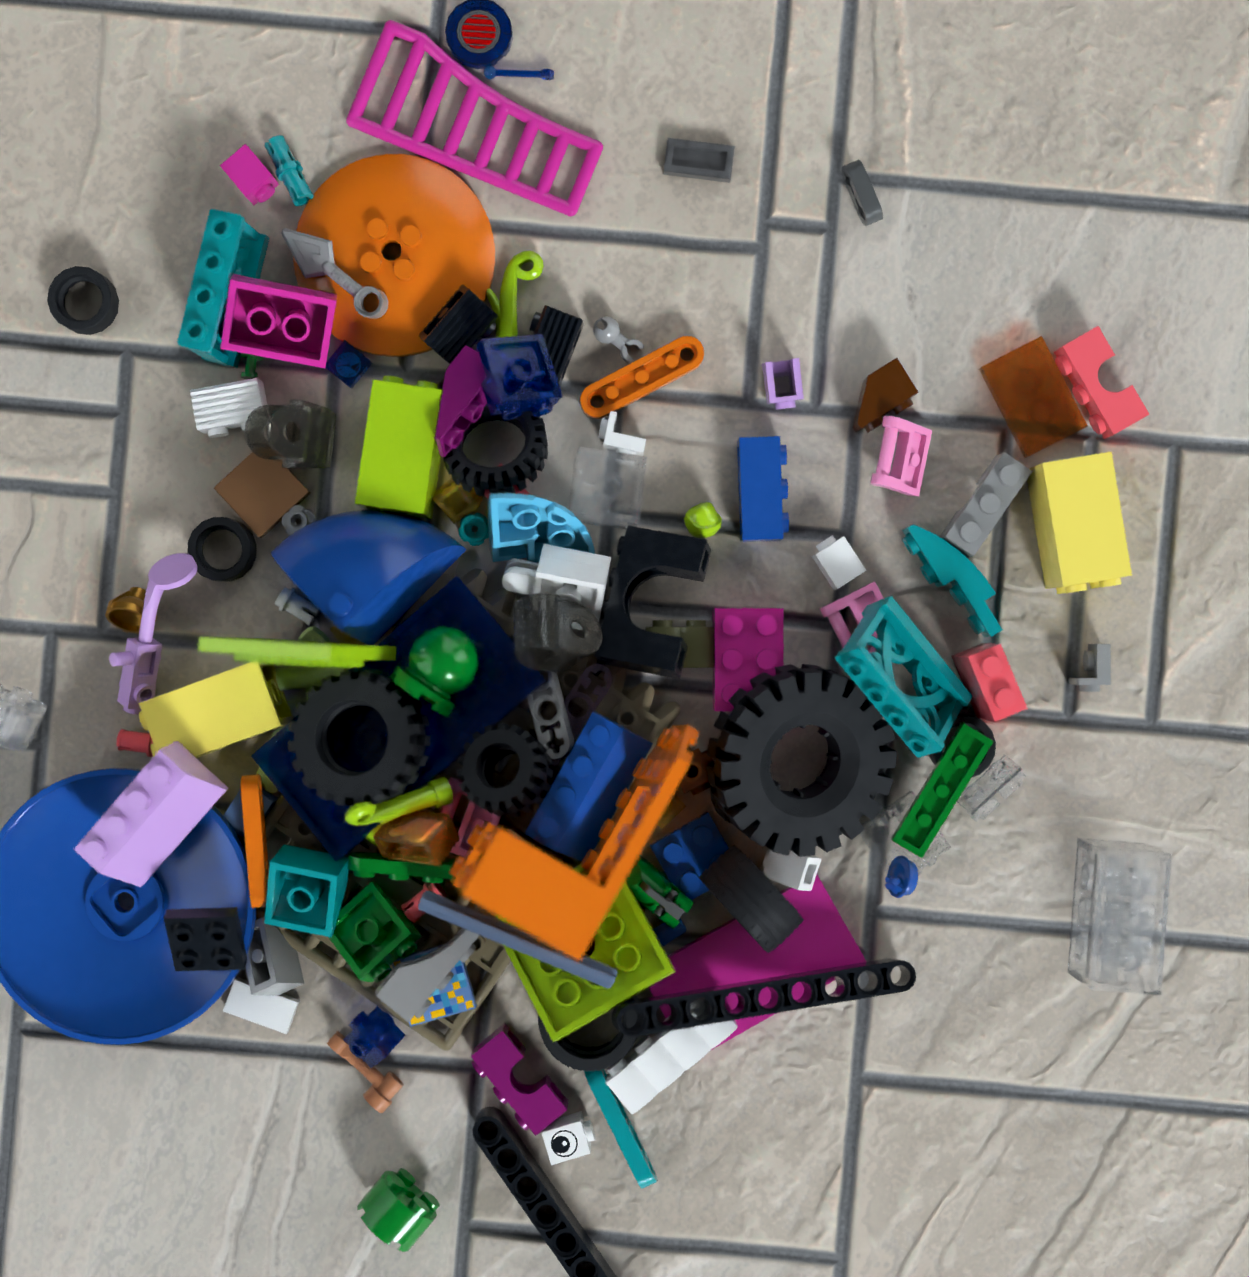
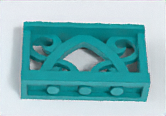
(226, 249)
(932, 678)

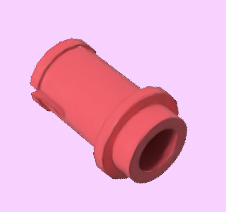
(134, 742)
(413, 912)

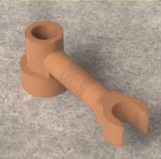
(382, 1087)

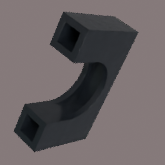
(642, 557)

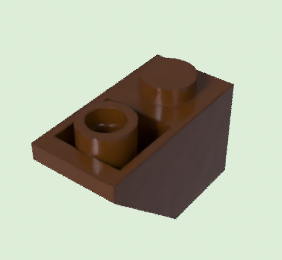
(882, 392)

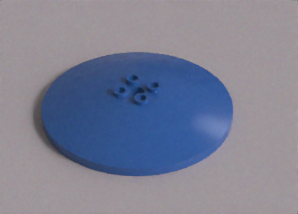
(70, 945)

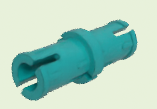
(289, 170)

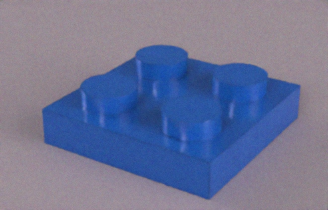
(688, 853)

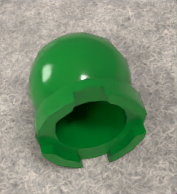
(439, 665)

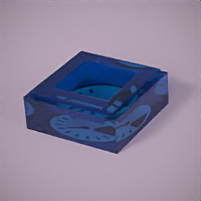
(348, 364)

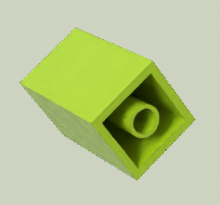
(400, 448)

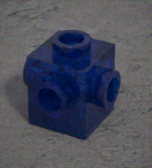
(373, 1036)

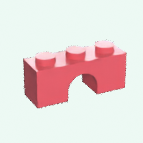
(1108, 410)

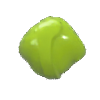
(702, 520)

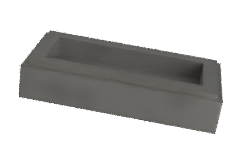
(698, 160)

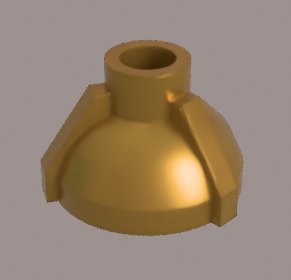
(126, 610)

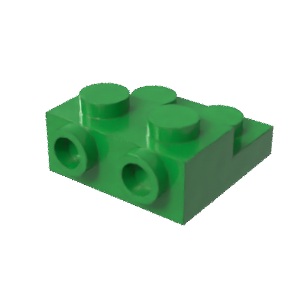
(373, 934)

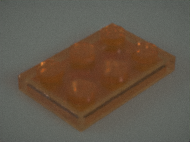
(1033, 397)

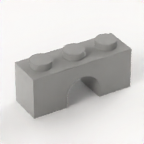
(987, 504)

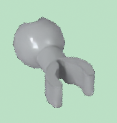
(612, 335)

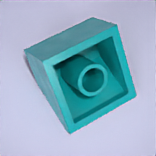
(305, 890)

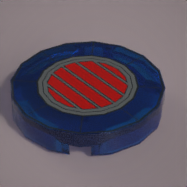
(479, 33)

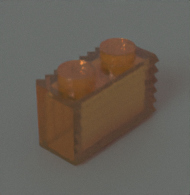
(417, 837)

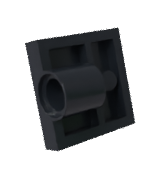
(205, 939)

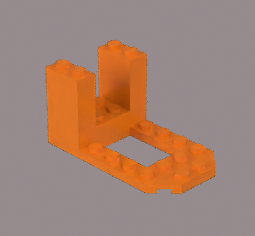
(549, 896)

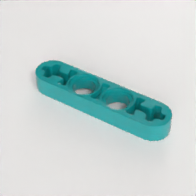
(622, 1129)

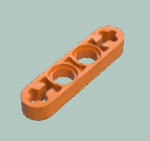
(255, 838)

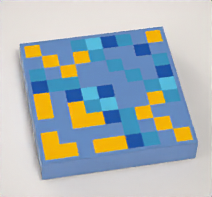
(453, 999)

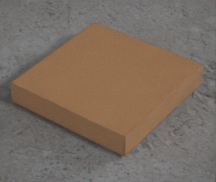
(261, 492)

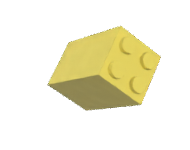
(1079, 523)
(217, 710)

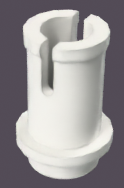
(295, 605)

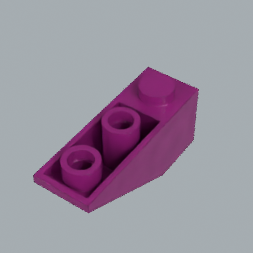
(461, 399)

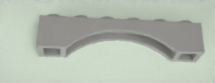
(414, 981)

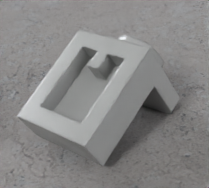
(1098, 664)

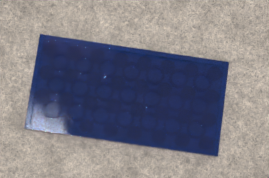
(362, 733)

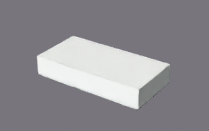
(266, 1010)

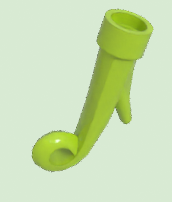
(507, 304)
(436, 794)

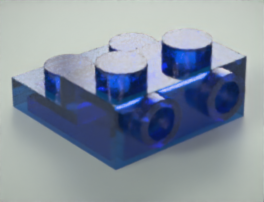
(518, 376)

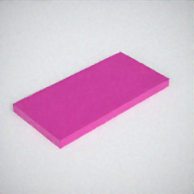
(734, 956)

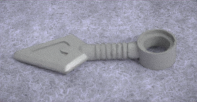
(316, 259)

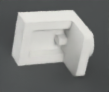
(619, 442)

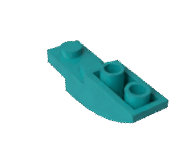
(947, 564)

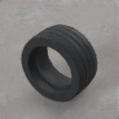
(751, 898)
(592, 1057)

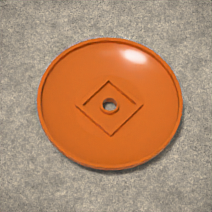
(441, 239)

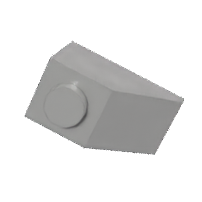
(272, 962)

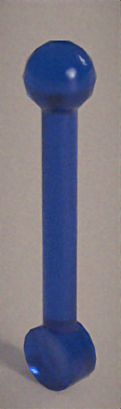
(491, 72)

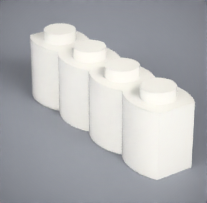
(664, 1059)

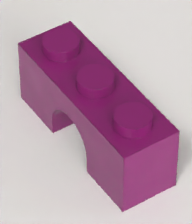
(535, 1103)

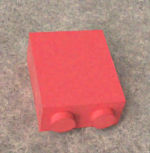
(990, 681)

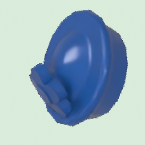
(901, 877)

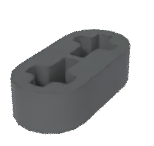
(862, 192)

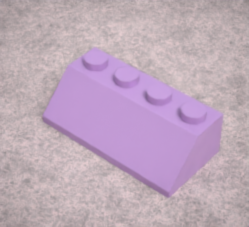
(151, 816)

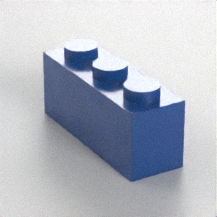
(761, 489)

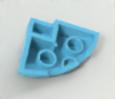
(525, 522)

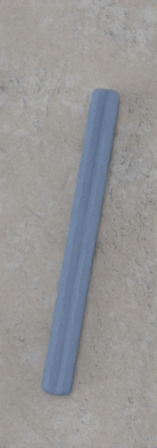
(515, 938)

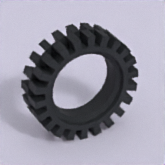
(507, 475)

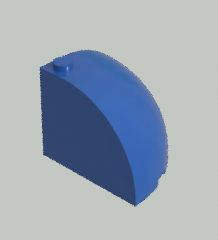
(366, 567)

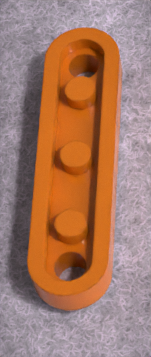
(642, 377)

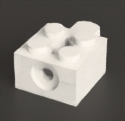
(562, 571)

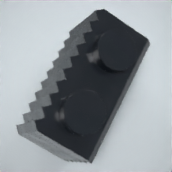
(459, 324)
(560, 335)

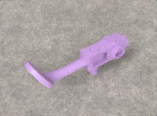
(144, 653)

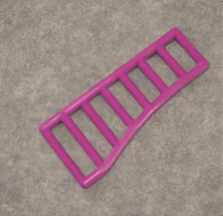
(476, 88)

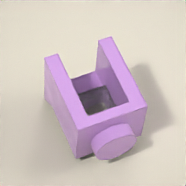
(783, 383)

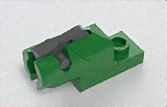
(657, 892)

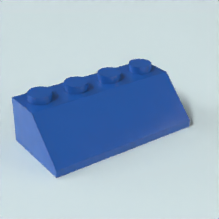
(588, 787)

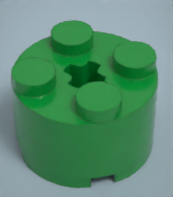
(398, 1209)

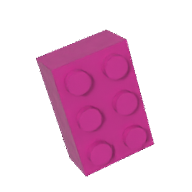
(278, 321)
(744, 646)

